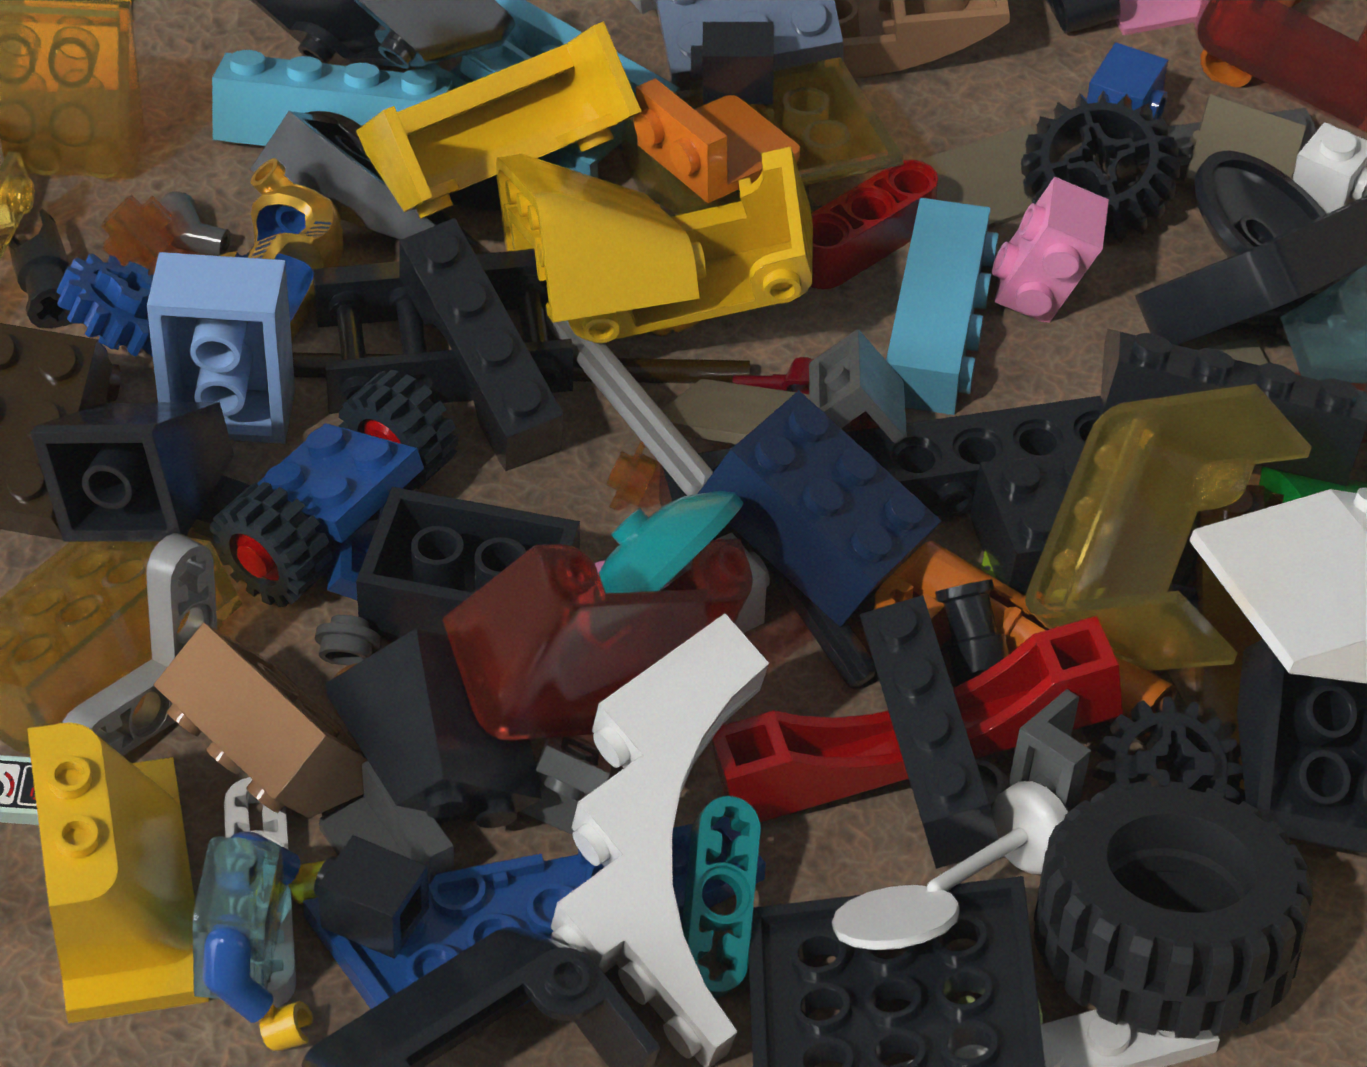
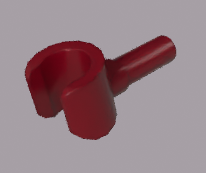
(795, 379)

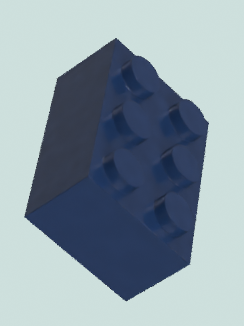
(821, 507)

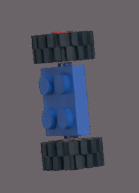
(332, 486)

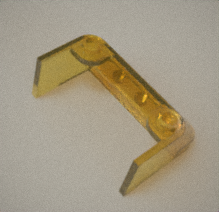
(1133, 510)

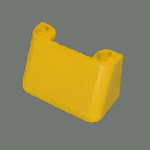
(595, 240)
(752, 252)

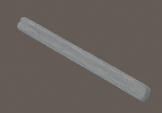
(637, 409)

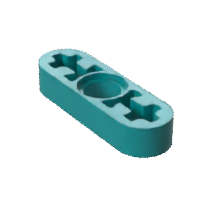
(744, 850)

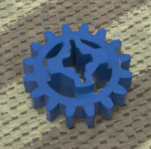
(109, 301)

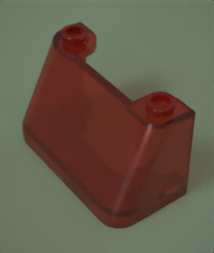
(552, 645)

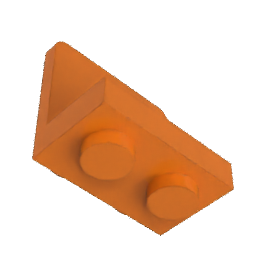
(705, 145)

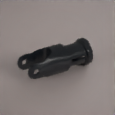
(39, 270)
(972, 629)

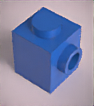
(1131, 73)

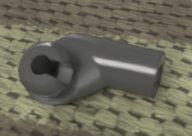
(189, 231)

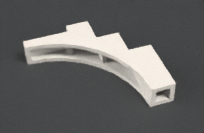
(629, 907)

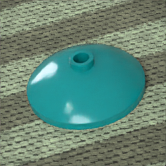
(663, 544)

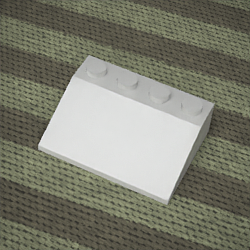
(1299, 579)

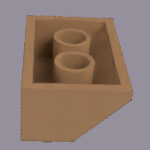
(262, 725)

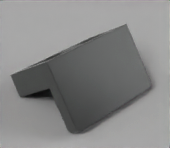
(856, 380)
(1050, 754)
(389, 826)

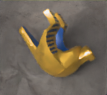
(294, 227)

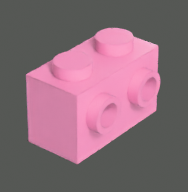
(1050, 250)

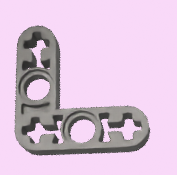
(177, 582)

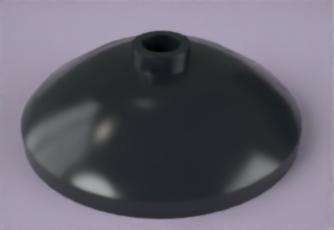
(1250, 202)

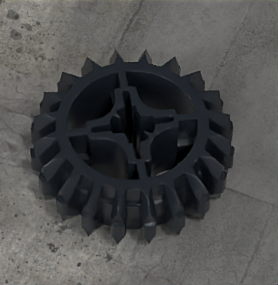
(1124, 145)

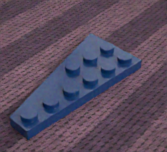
(490, 897)

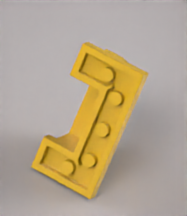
(113, 874)

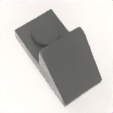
(566, 774)

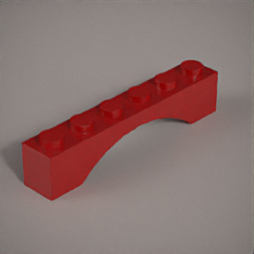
(800, 762)

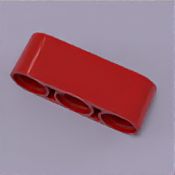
(868, 222)

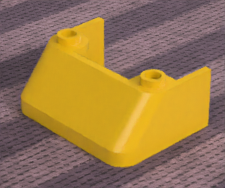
(522, 109)

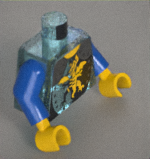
(239, 928)

